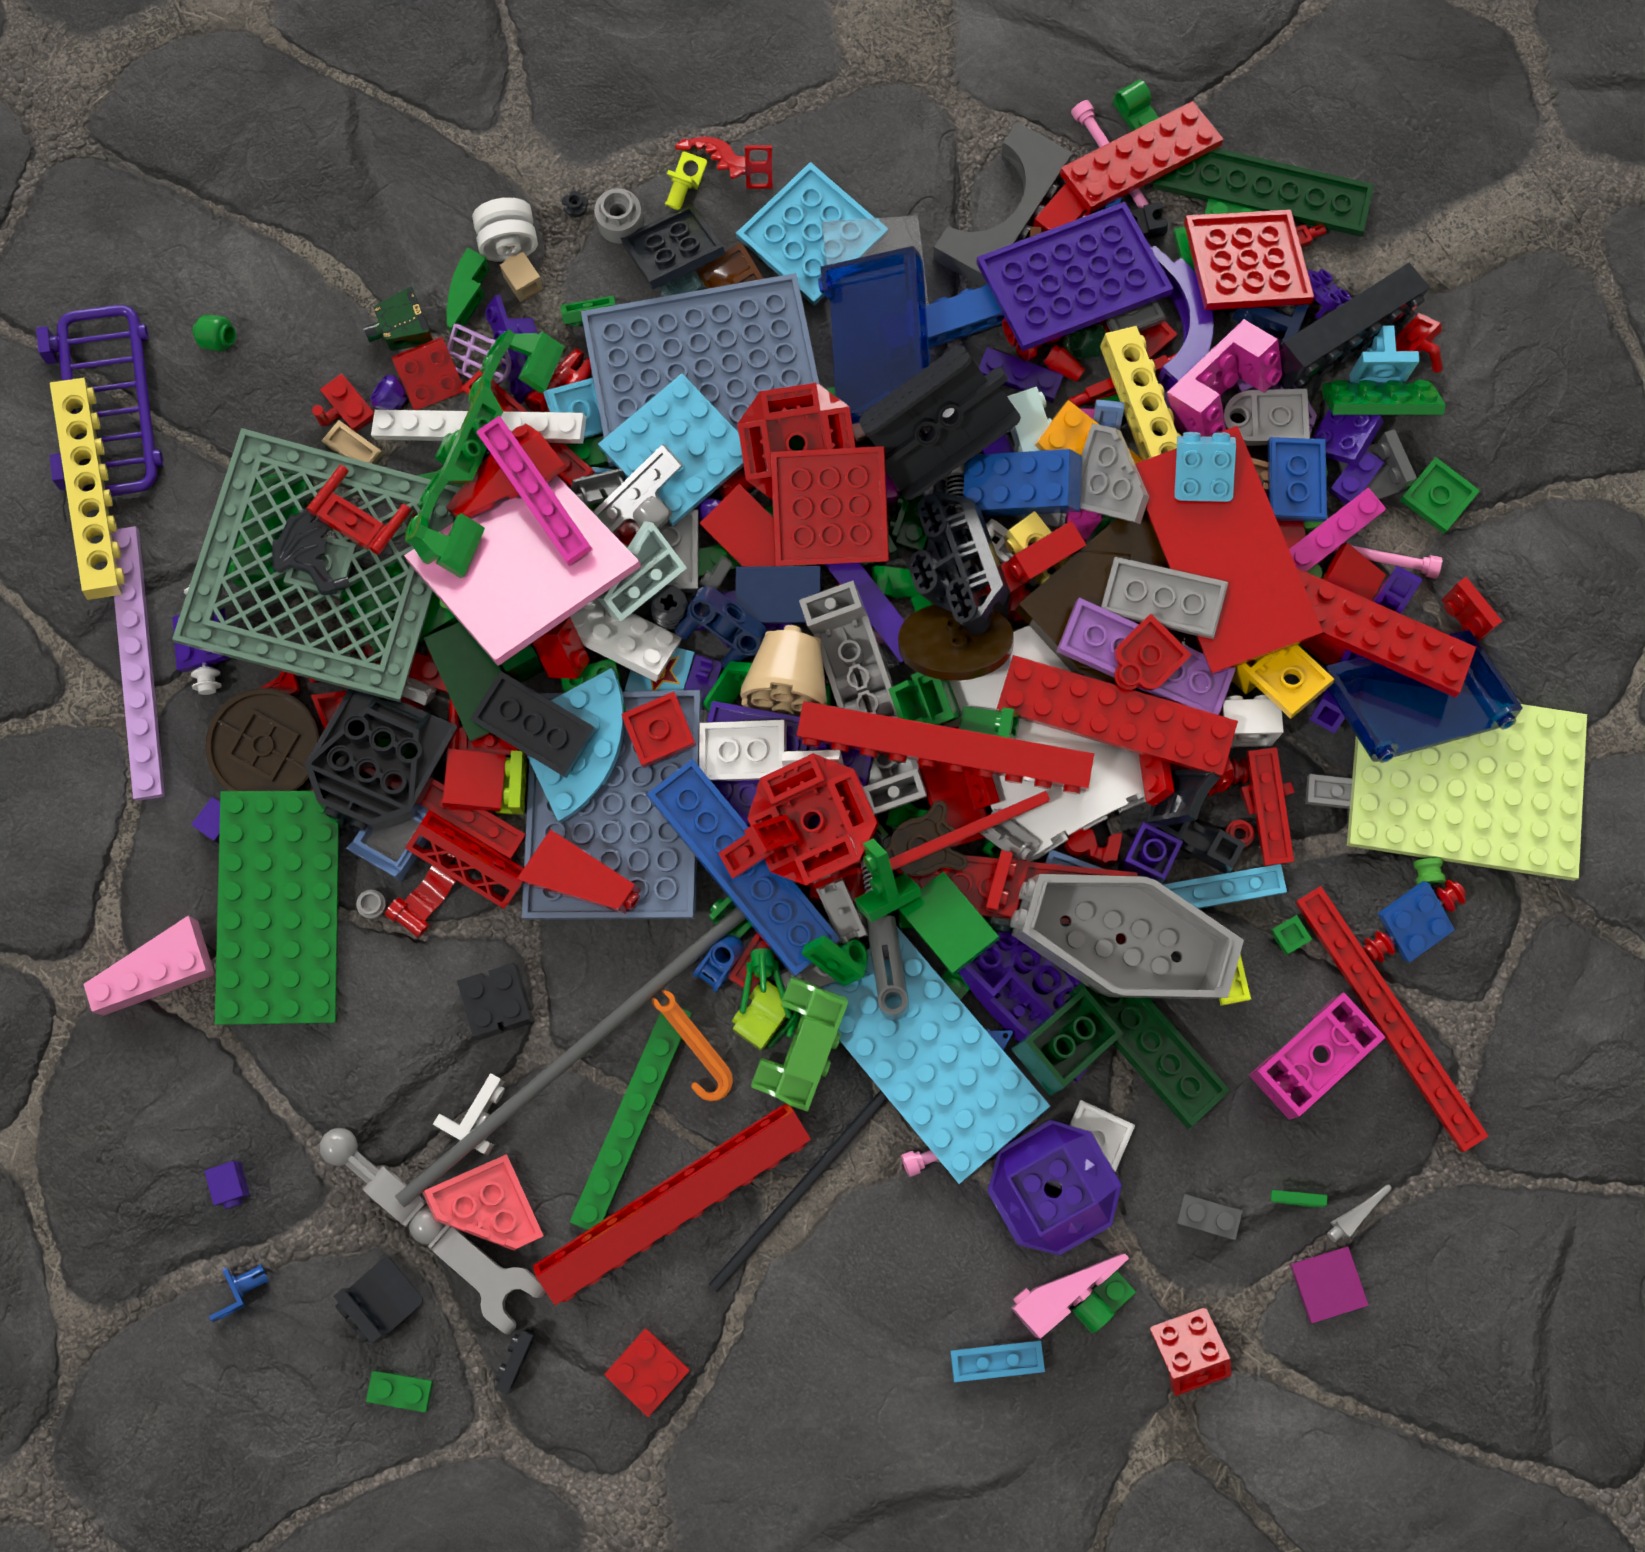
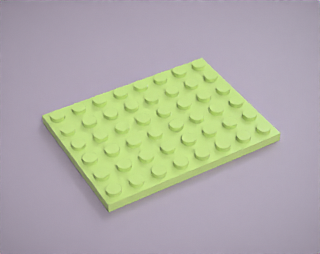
(1482, 799)

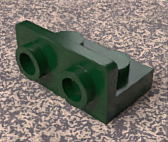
(907, 528)

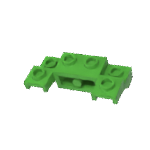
(810, 1047)

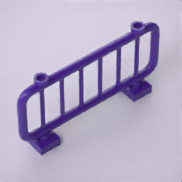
(49, 346)

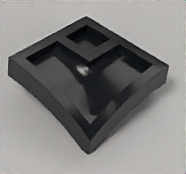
(1185, 803)

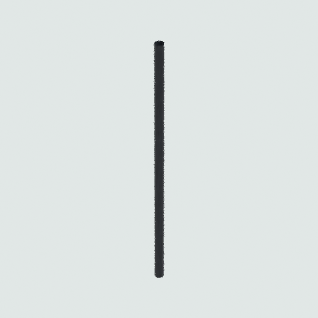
(798, 1191)

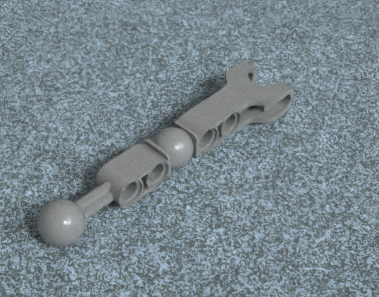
(492, 1281)

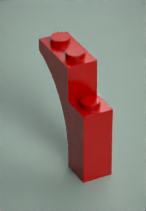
(1040, 556)

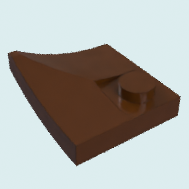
(730, 269)

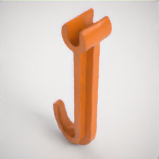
(699, 1046)

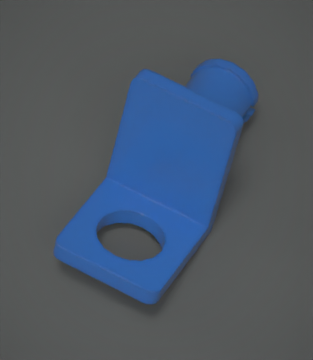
(239, 1286)

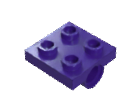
(1348, 435)

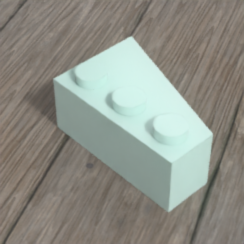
(1033, 419)
(657, 569)

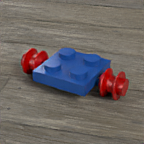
(1415, 921)

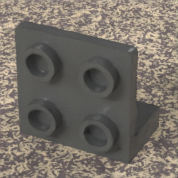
(1396, 472)

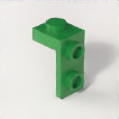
(728, 684)

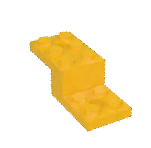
(1268, 676)

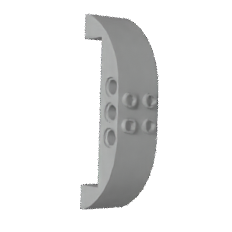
(861, 684)

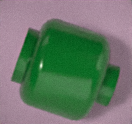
(214, 333)

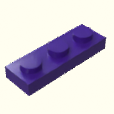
(1022, 374)

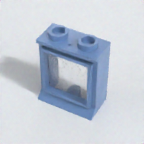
(387, 846)

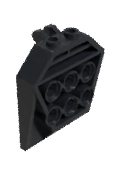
(369, 801)

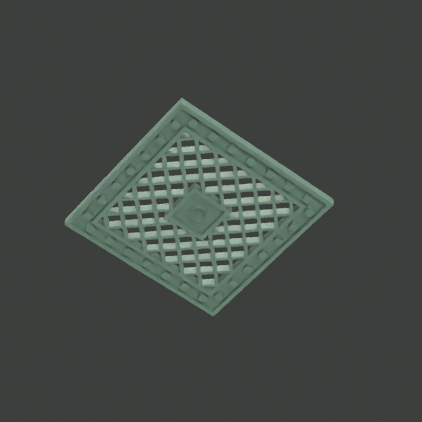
(218, 550)

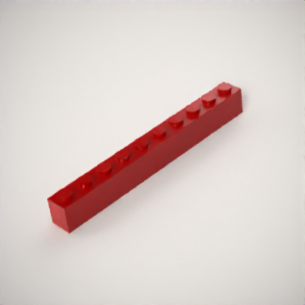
(945, 746)
(671, 1204)

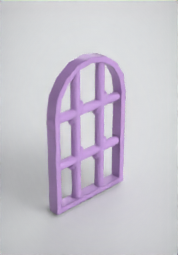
(471, 347)

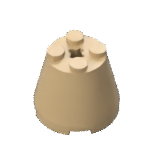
(785, 673)

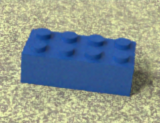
(1024, 482)

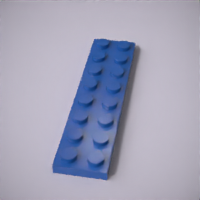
(766, 900)

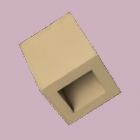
(521, 276)

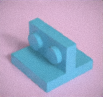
(1383, 362)

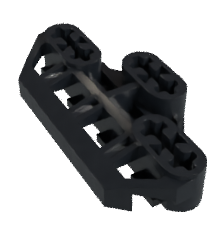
(945, 570)

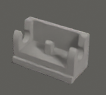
(842, 910)

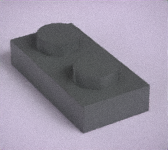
(1208, 1217)

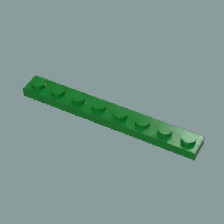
(628, 1124)

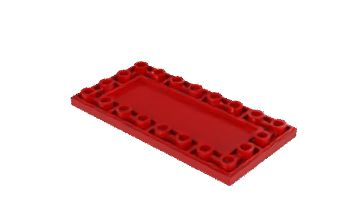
(1236, 544)

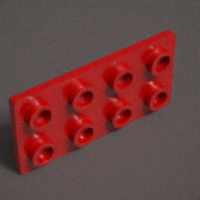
(962, 793)

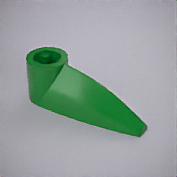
(893, 581)

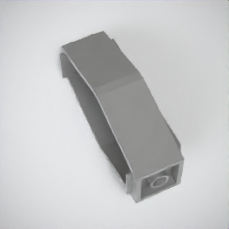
(1148, 917)

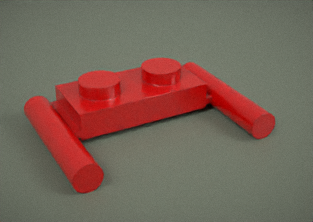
(350, 519)

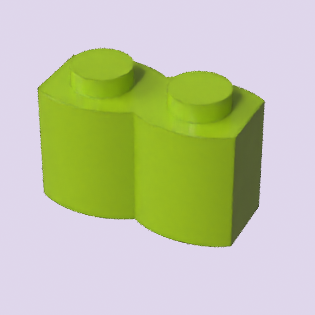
(761, 1017)

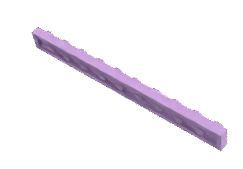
(137, 671)

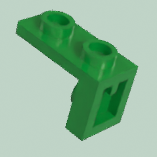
(990, 721)

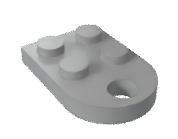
(1270, 414)

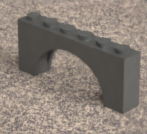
(1039, 168)

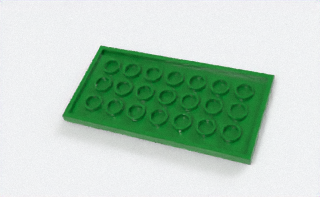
(276, 910)

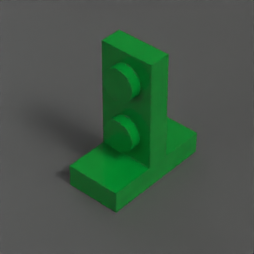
(887, 891)

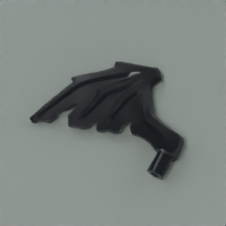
(300, 547)

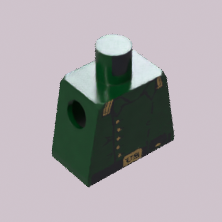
(399, 322)

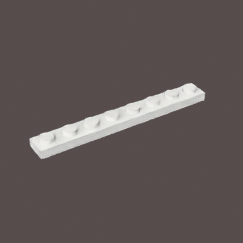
(436, 424)

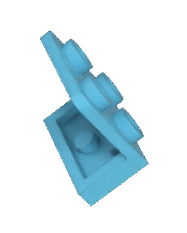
(1205, 467)

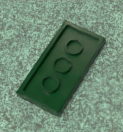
(465, 672)

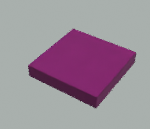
(1328, 1284)

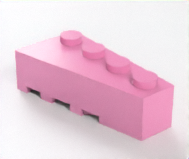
(157, 967)

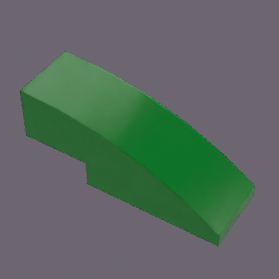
(466, 289)

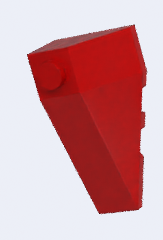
(492, 483)

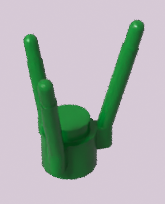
(762, 966)

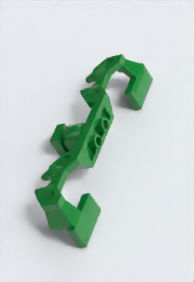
(464, 450)

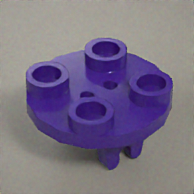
(1326, 292)

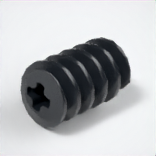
(671, 598)

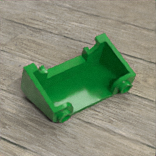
(271, 523)

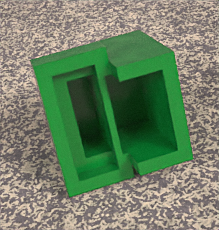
(925, 700)

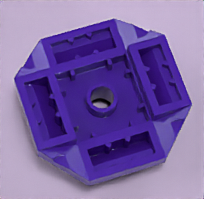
(1086, 1179)

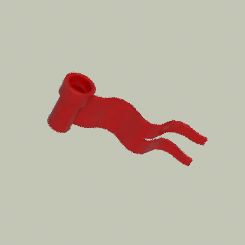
(423, 900)

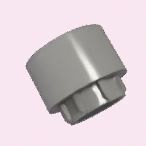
(613, 203)

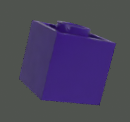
(1151, 853)

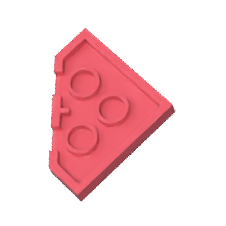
(486, 1204)

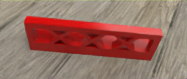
(469, 855)

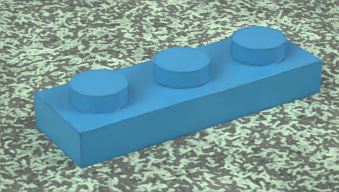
(997, 1361)

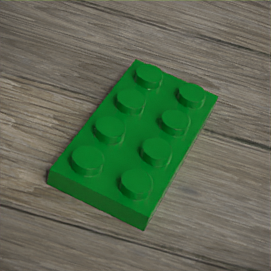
(1383, 398)

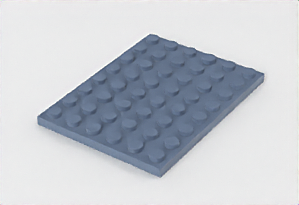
(720, 338)
(622, 832)

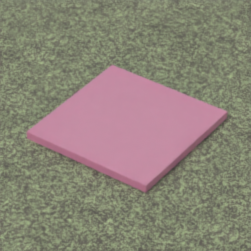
(520, 580)

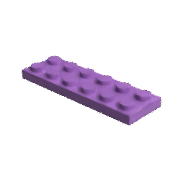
(1096, 632)

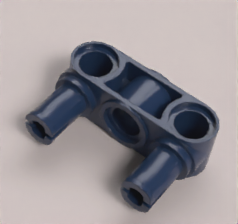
(726, 621)

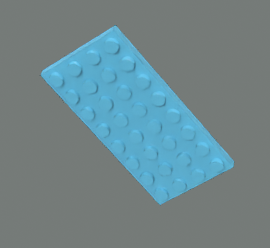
(938, 1065)

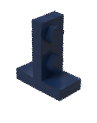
(1271, 321)

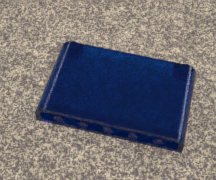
(876, 325)
(1404, 716)

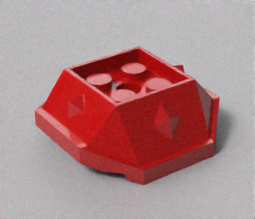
(786, 412)
(821, 789)

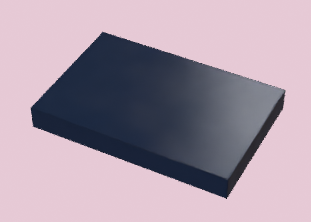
(774, 591)

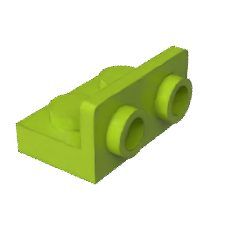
(514, 784)

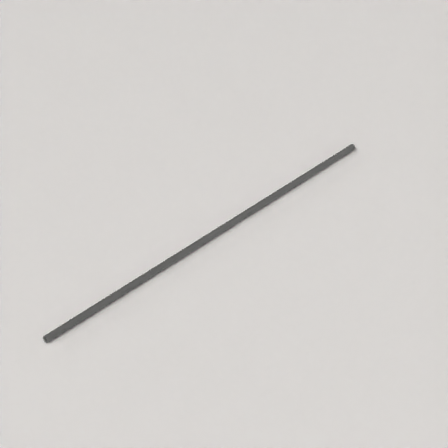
(568, 1058)

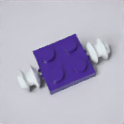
(192, 658)

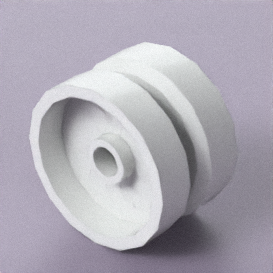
(504, 228)

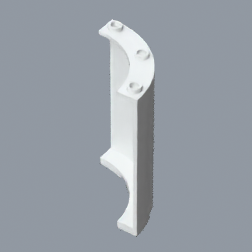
(1115, 772)

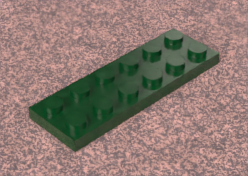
(1162, 1057)

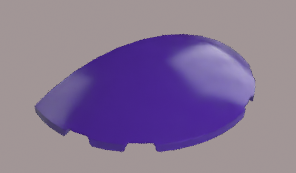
(1018, 985)

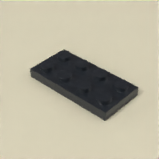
(533, 724)

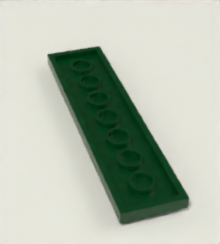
(1272, 186)

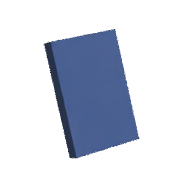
(1297, 479)

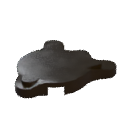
(920, 831)

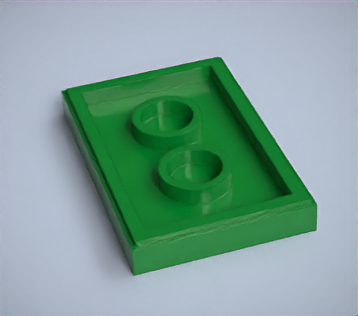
(949, 924)

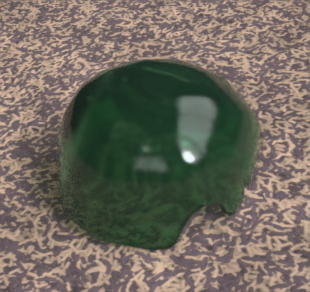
(1085, 342)

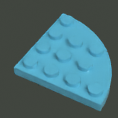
(601, 705)

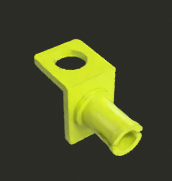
(682, 182)

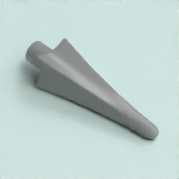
(1350, 1221)

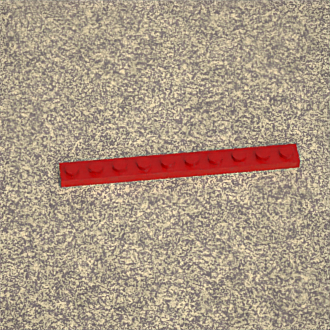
(1391, 1020)

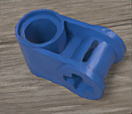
(717, 965)

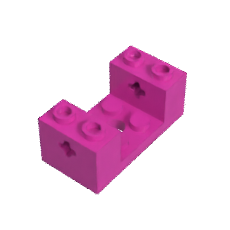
(1242, 354)
(1293, 1075)

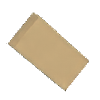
(350, 444)

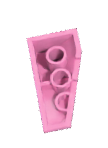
(1050, 1302)

